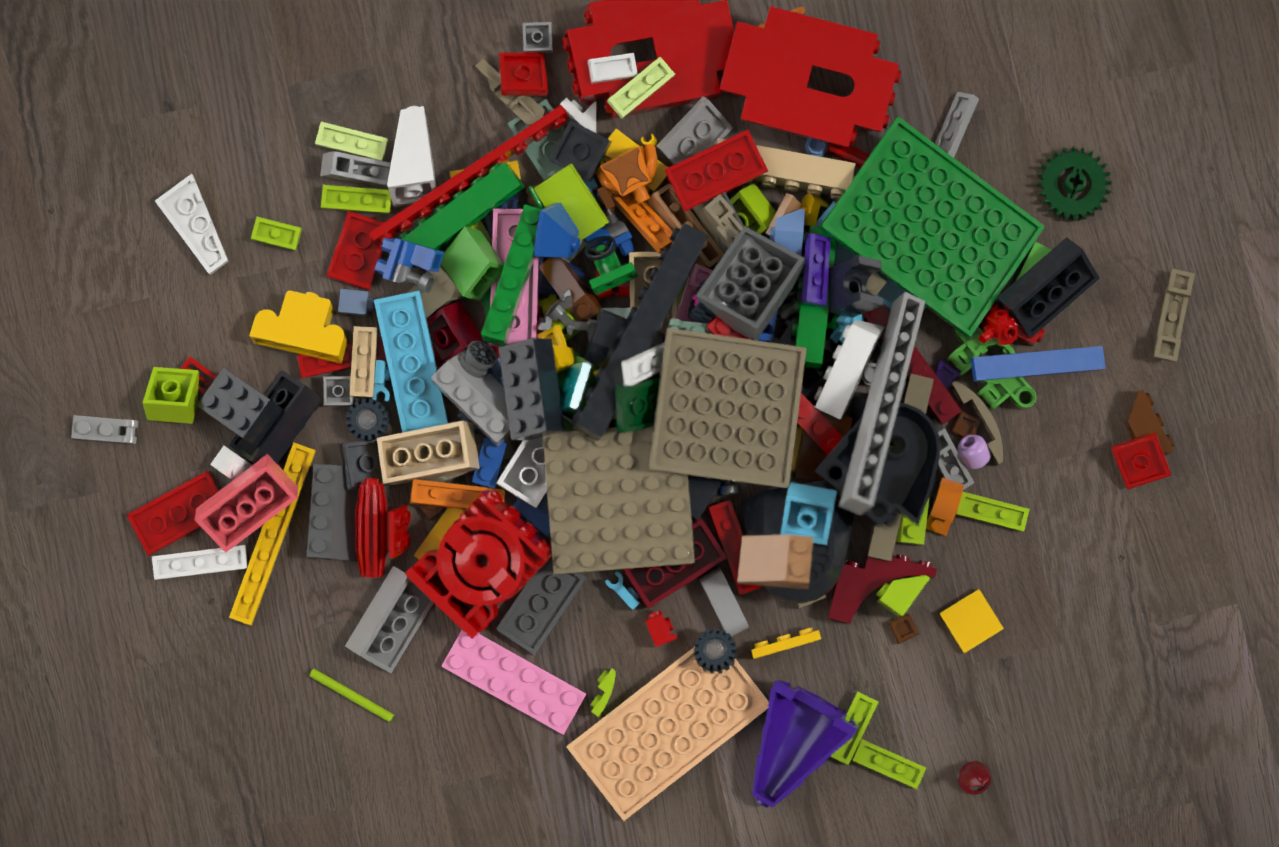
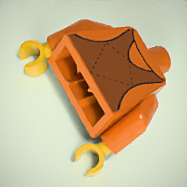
(631, 171)

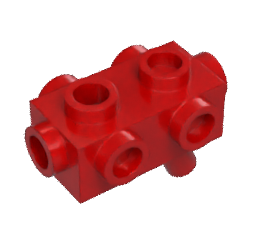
(998, 326)

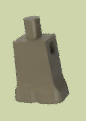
(441, 295)

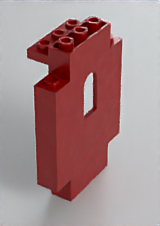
(685, 34)
(773, 72)

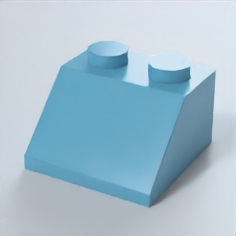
(808, 512)

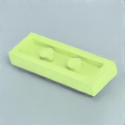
(641, 87)
(351, 141)

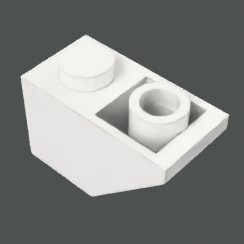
(230, 463)

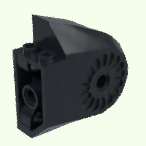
(905, 476)
(764, 516)

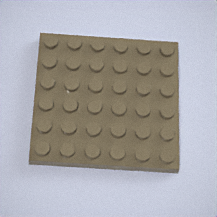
(727, 408)
(611, 507)

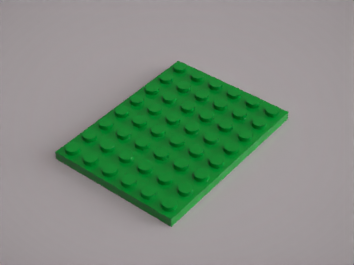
(933, 226)

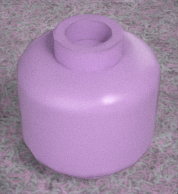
(974, 451)

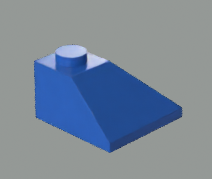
(556, 233)

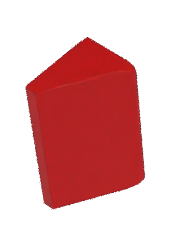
(849, 154)

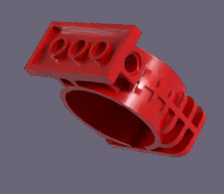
(527, 555)

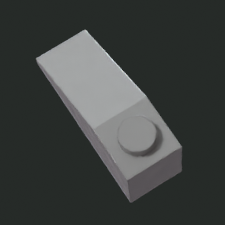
(354, 168)
(950, 463)

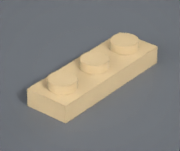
(363, 362)

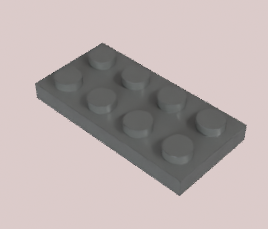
(540, 607)

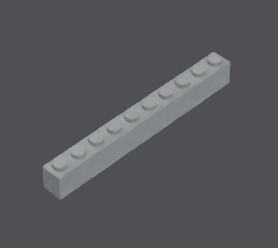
(882, 404)

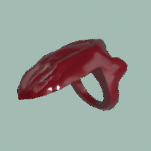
(974, 775)

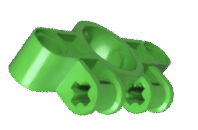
(995, 390)

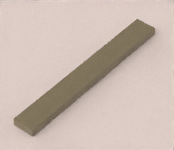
(885, 536)

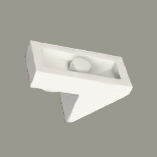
(586, 119)

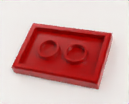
(356, 252)

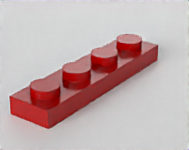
(313, 366)
(731, 539)

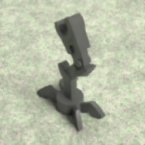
(556, 312)

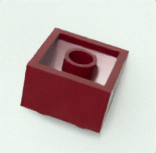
(451, 332)

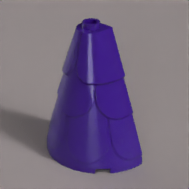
(796, 740)

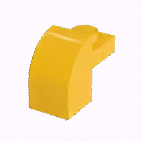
(563, 355)

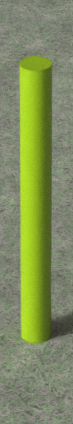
(351, 695)

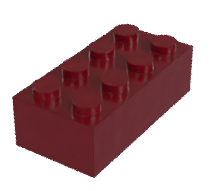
(660, 582)

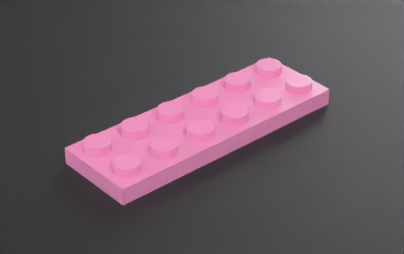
(525, 322)
(514, 681)

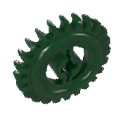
(1079, 162)

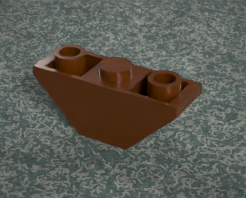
(1144, 421)

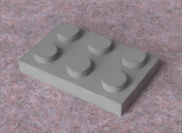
(694, 132)

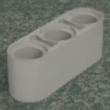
(723, 602)

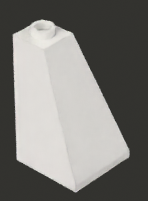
(412, 161)

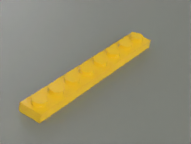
(270, 541)

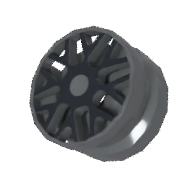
(478, 359)

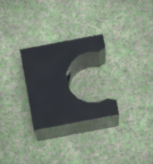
(849, 285)

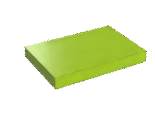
(570, 191)

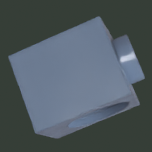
(355, 303)

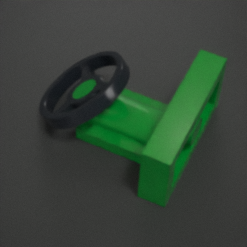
(608, 265)

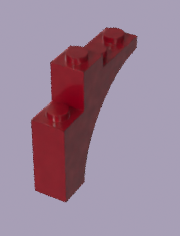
(858, 583)

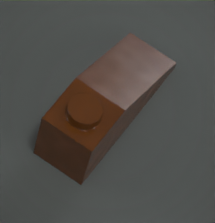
(561, 278)

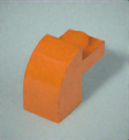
(944, 506)

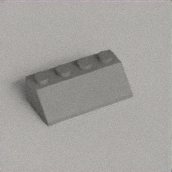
(476, 397)
(390, 621)

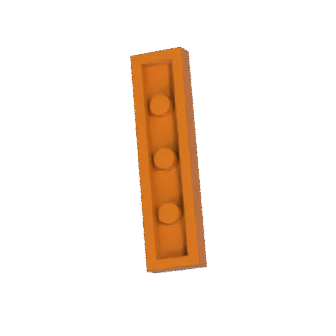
(644, 220)
(446, 494)

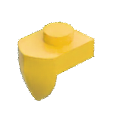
(812, 204)

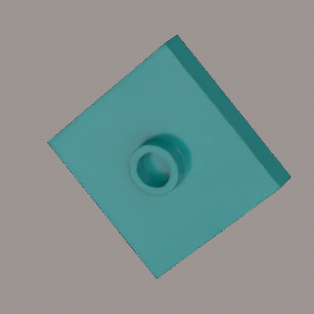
(573, 386)

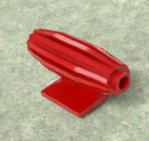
(378, 529)

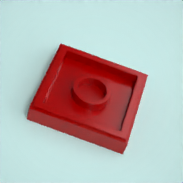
(523, 74)
(1141, 460)

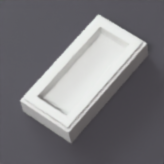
(612, 68)

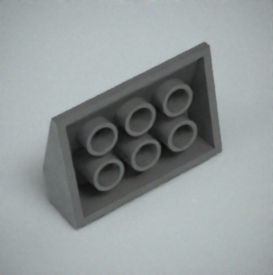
(751, 282)

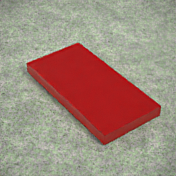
(716, 170)
(172, 514)

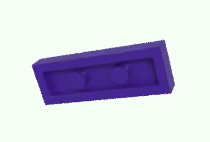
(816, 270)

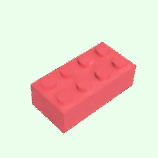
(246, 503)

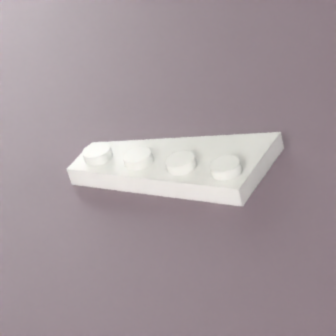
(191, 219)

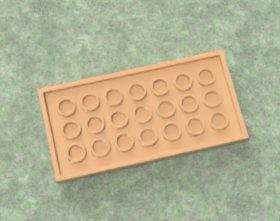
(665, 731)

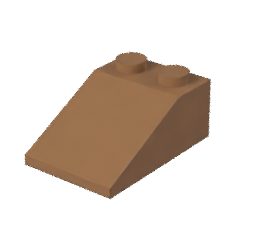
(776, 560)

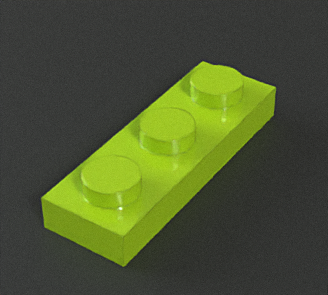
(356, 199)
(993, 511)
(861, 712)
(889, 764)

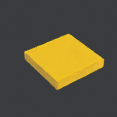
(971, 621)

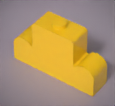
(301, 328)

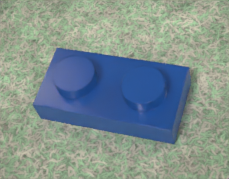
(489, 463)

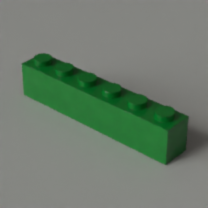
(466, 208)
(513, 279)
(812, 320)

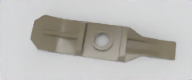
(522, 106)

